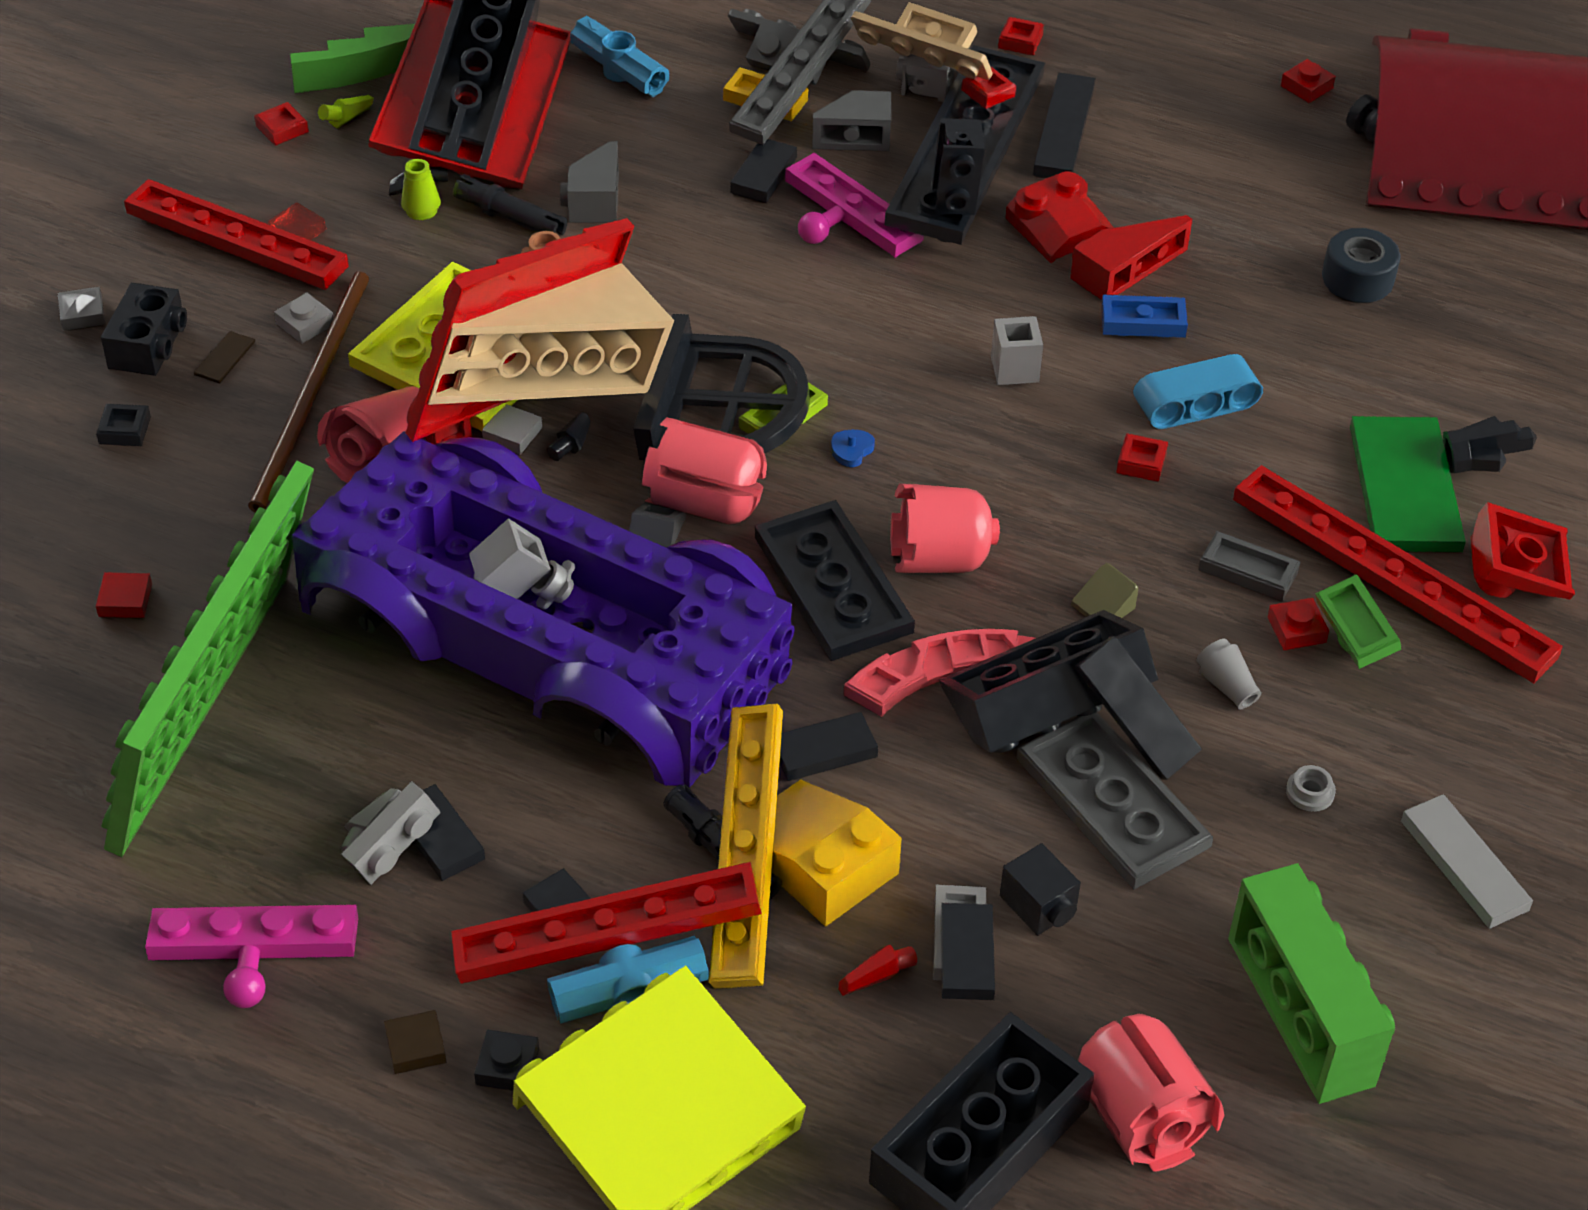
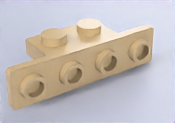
(928, 35)

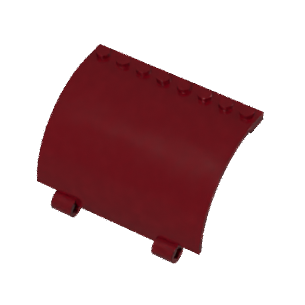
(1480, 131)

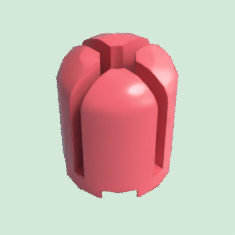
(705, 472)
(1149, 1091)

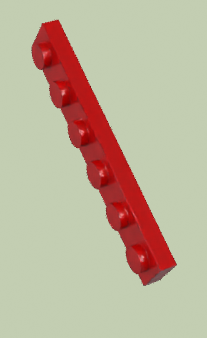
(237, 234)
(605, 922)

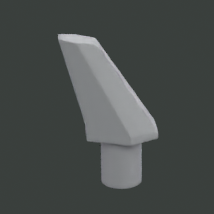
(365, 817)

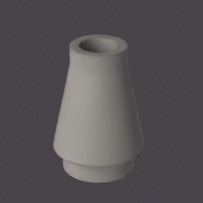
(1226, 670)

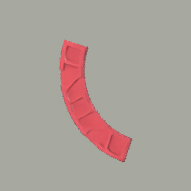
(927, 660)

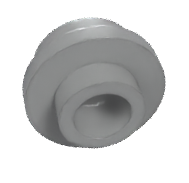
(1311, 788)

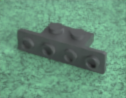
(774, 37)

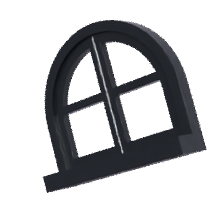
(675, 372)

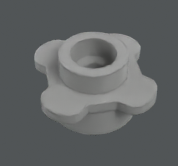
(555, 584)

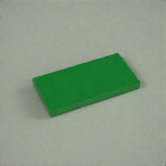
(1407, 483)

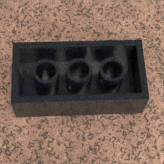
(982, 1123)

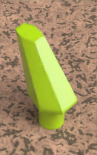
(345, 110)

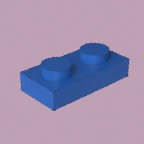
(1144, 316)

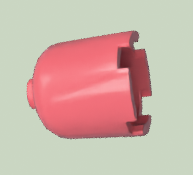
(941, 529)

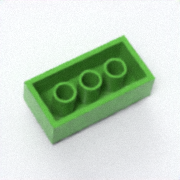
(1310, 983)

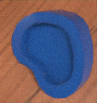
(851, 446)

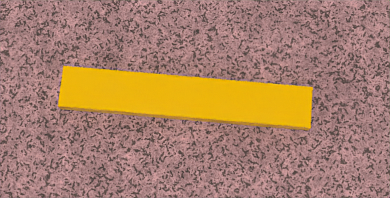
(748, 837)

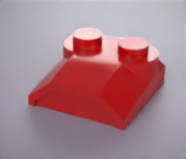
(1056, 214)
(1519, 554)

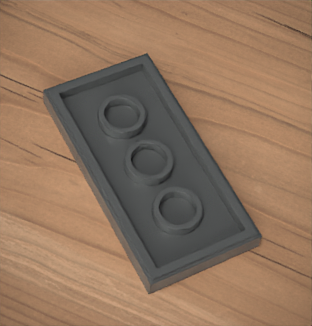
(1114, 799)

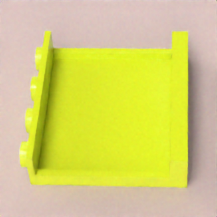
(660, 1098)

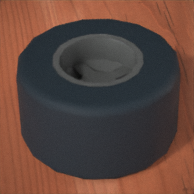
(1361, 265)

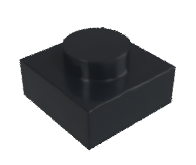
(503, 1057)

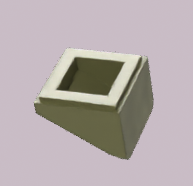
(1107, 591)

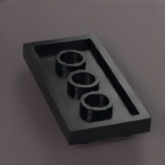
(834, 580)

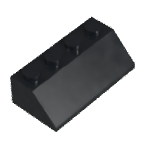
(1036, 682)

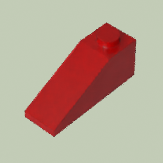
(1127, 254)

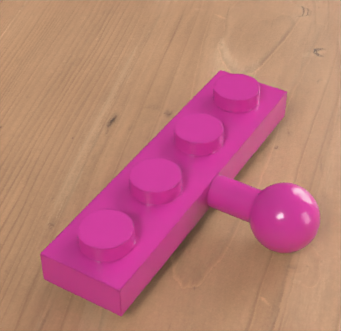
(845, 202)
(251, 935)

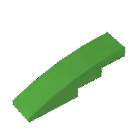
(351, 59)

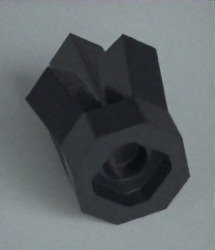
(1484, 445)

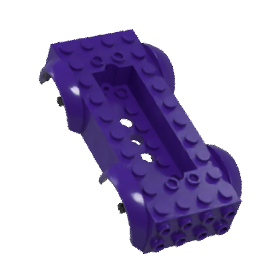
(674, 626)

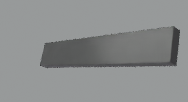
(795, 69)

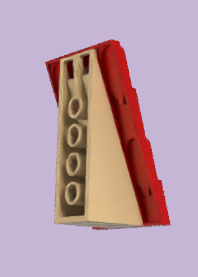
(540, 329)

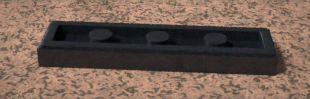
(1064, 125)

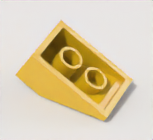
(830, 850)

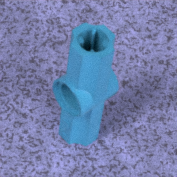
(619, 56)
(622, 977)

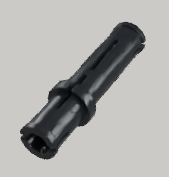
(497, 202)
(702, 823)

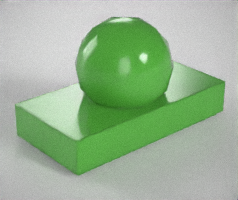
(1358, 621)

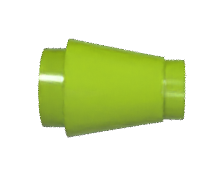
(419, 191)

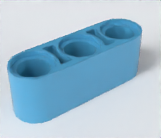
(1197, 391)

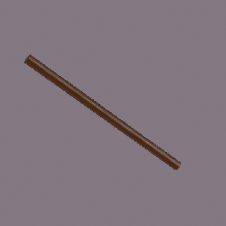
(309, 391)

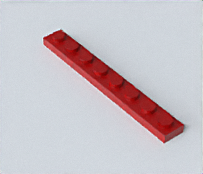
(1398, 574)

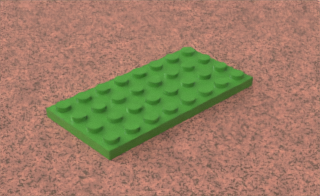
(205, 661)

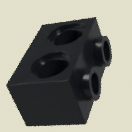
(143, 329)

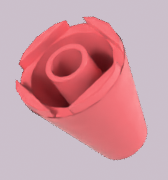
(362, 428)

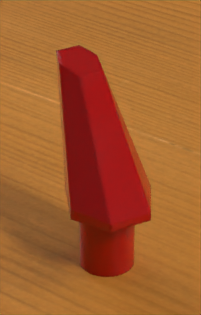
(878, 968)

